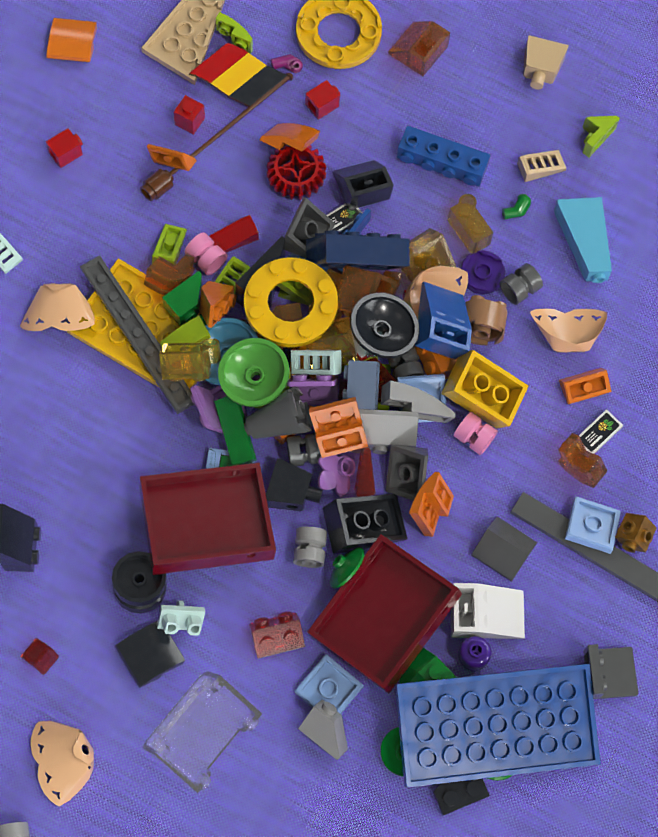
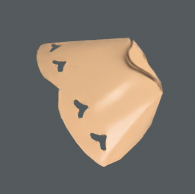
(440, 276)
(54, 304)
(568, 333)
(61, 759)

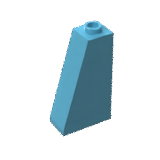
(586, 234)

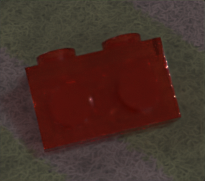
(277, 634)

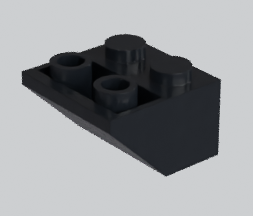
(364, 184)

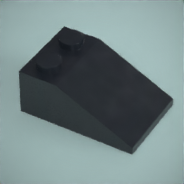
(275, 252)
(361, 520)
(18, 540)

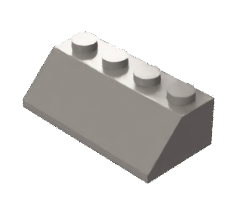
(389, 428)

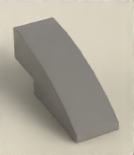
(415, 400)

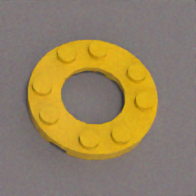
(334, 56)
(284, 332)

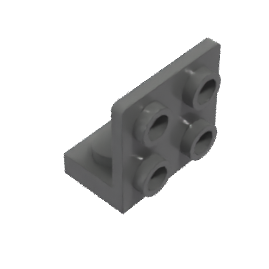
(611, 671)

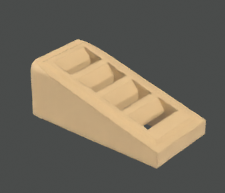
(536, 173)

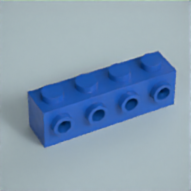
(443, 156)

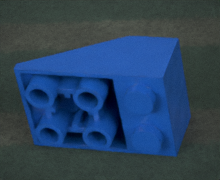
(443, 322)

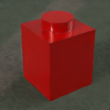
(322, 99)
(189, 114)
(64, 147)

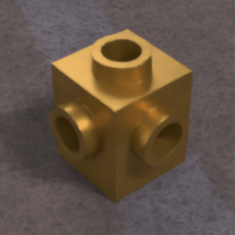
(635, 532)

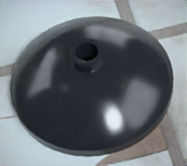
(391, 317)

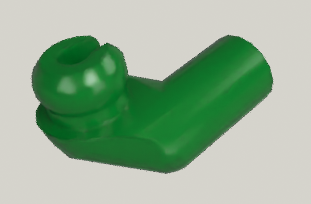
(519, 209)

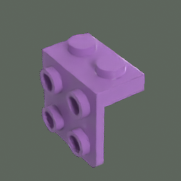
(316, 389)
(204, 400)

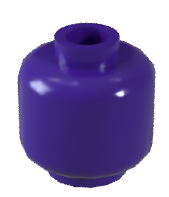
(469, 658)

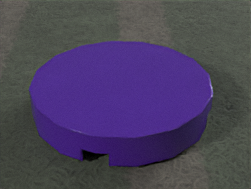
(484, 272)

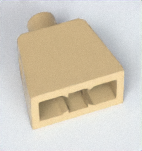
(543, 60)

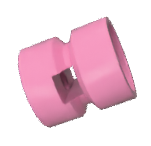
(209, 257)
(475, 433)

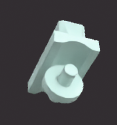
(181, 618)

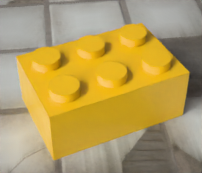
(485, 389)

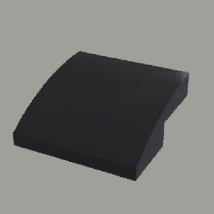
(149, 654)

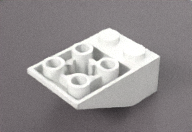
(488, 612)

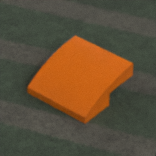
(71, 39)
(292, 134)
(338, 427)
(431, 502)

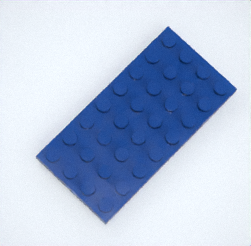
(496, 725)

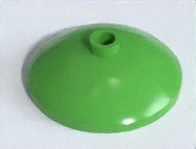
(249, 359)

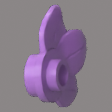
(336, 473)

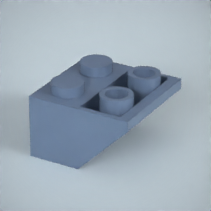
(362, 383)

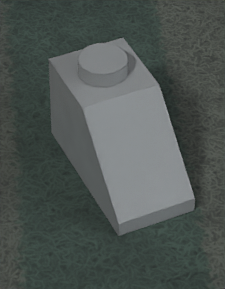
(326, 729)

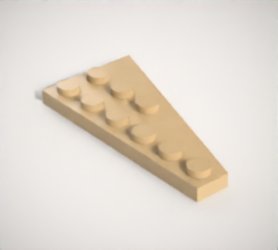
(184, 36)

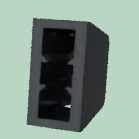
(291, 487)

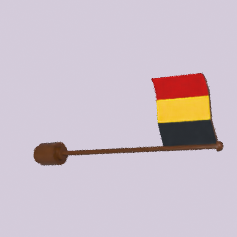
(237, 77)

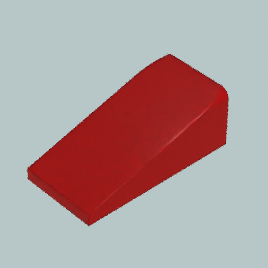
(236, 234)

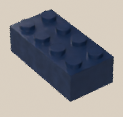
(358, 250)

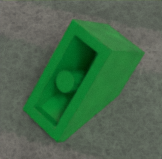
(184, 299)

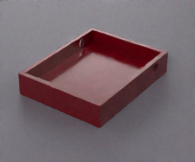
(206, 518)
(385, 613)

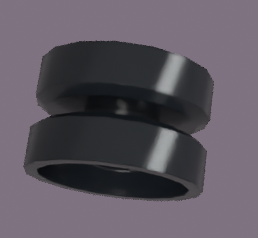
(128, 590)

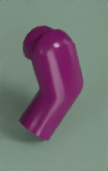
(288, 62)

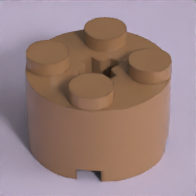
(486, 320)

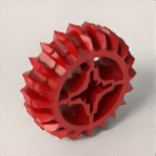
(311, 165)

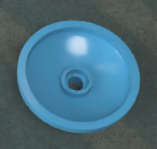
(228, 332)

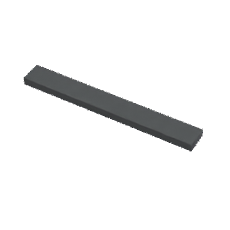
(135, 330)
(617, 563)

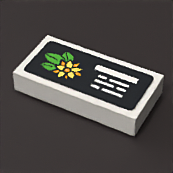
(343, 218)
(600, 432)

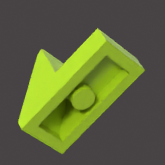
(599, 130)
(295, 292)

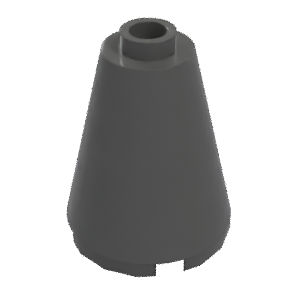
(280, 417)

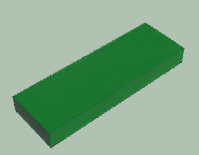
(236, 438)

